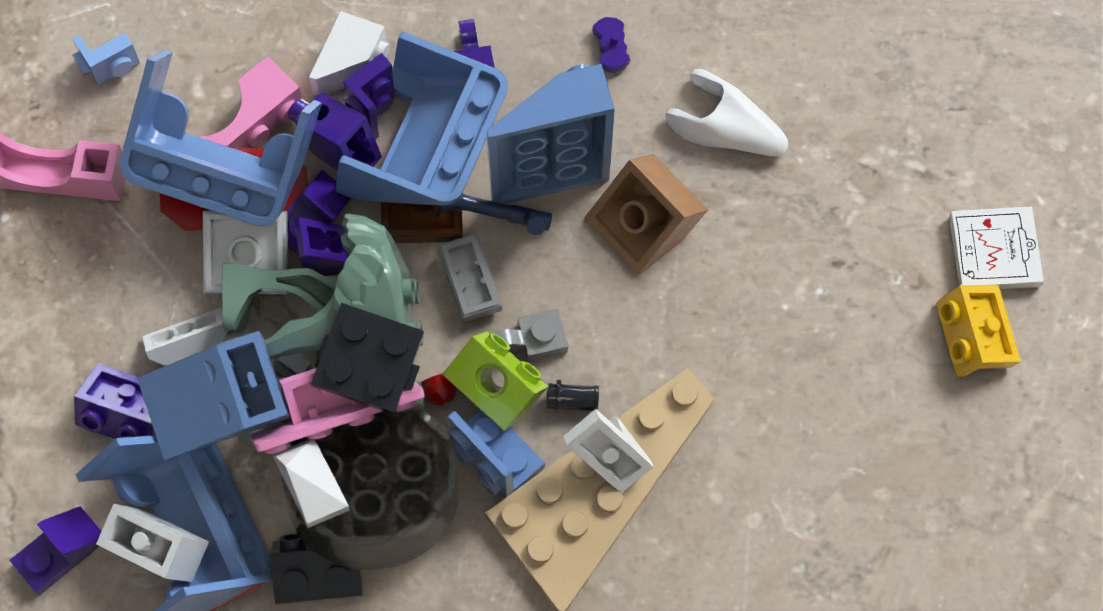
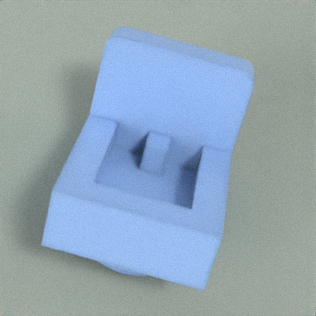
(108, 60)

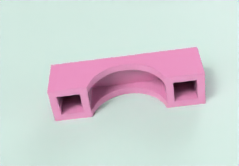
(264, 106)
(81, 171)

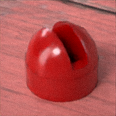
(438, 390)

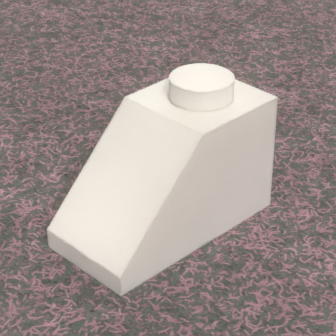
(347, 49)

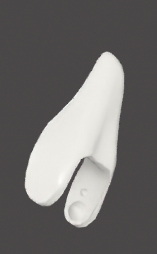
(732, 125)

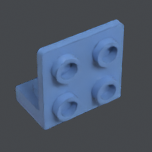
(497, 454)

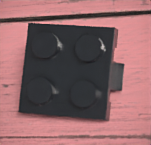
(368, 358)

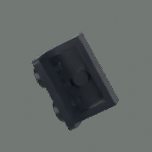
(306, 576)

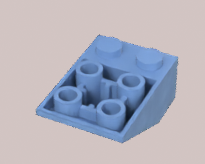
(213, 396)

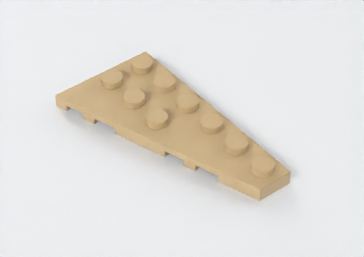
(573, 516)

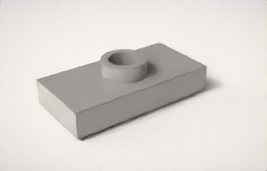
(470, 278)

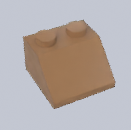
(645, 212)

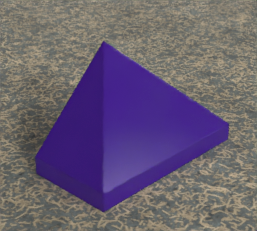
(320, 246)

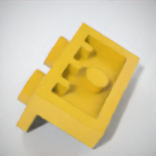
(977, 329)

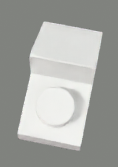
(609, 450)

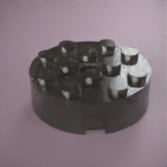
(402, 506)

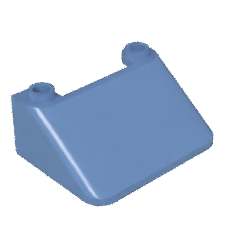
(441, 132)

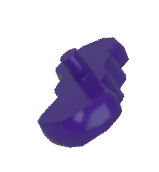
(612, 45)

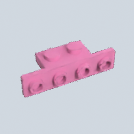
(317, 412)

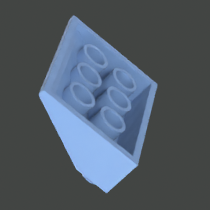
(553, 138)

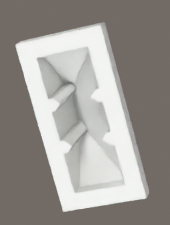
(185, 338)
(311, 482)

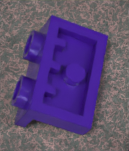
(371, 90)
(112, 405)

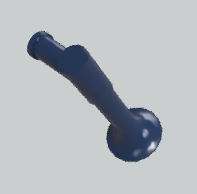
(534, 220)

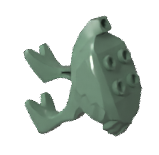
(370, 280)

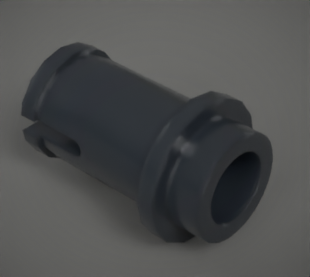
(572, 397)

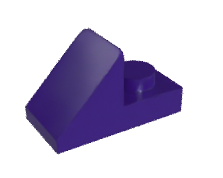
(316, 203)
(60, 547)

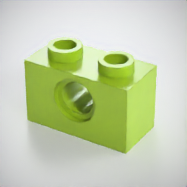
(473, 377)

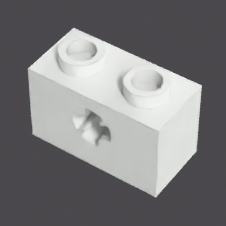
(152, 543)

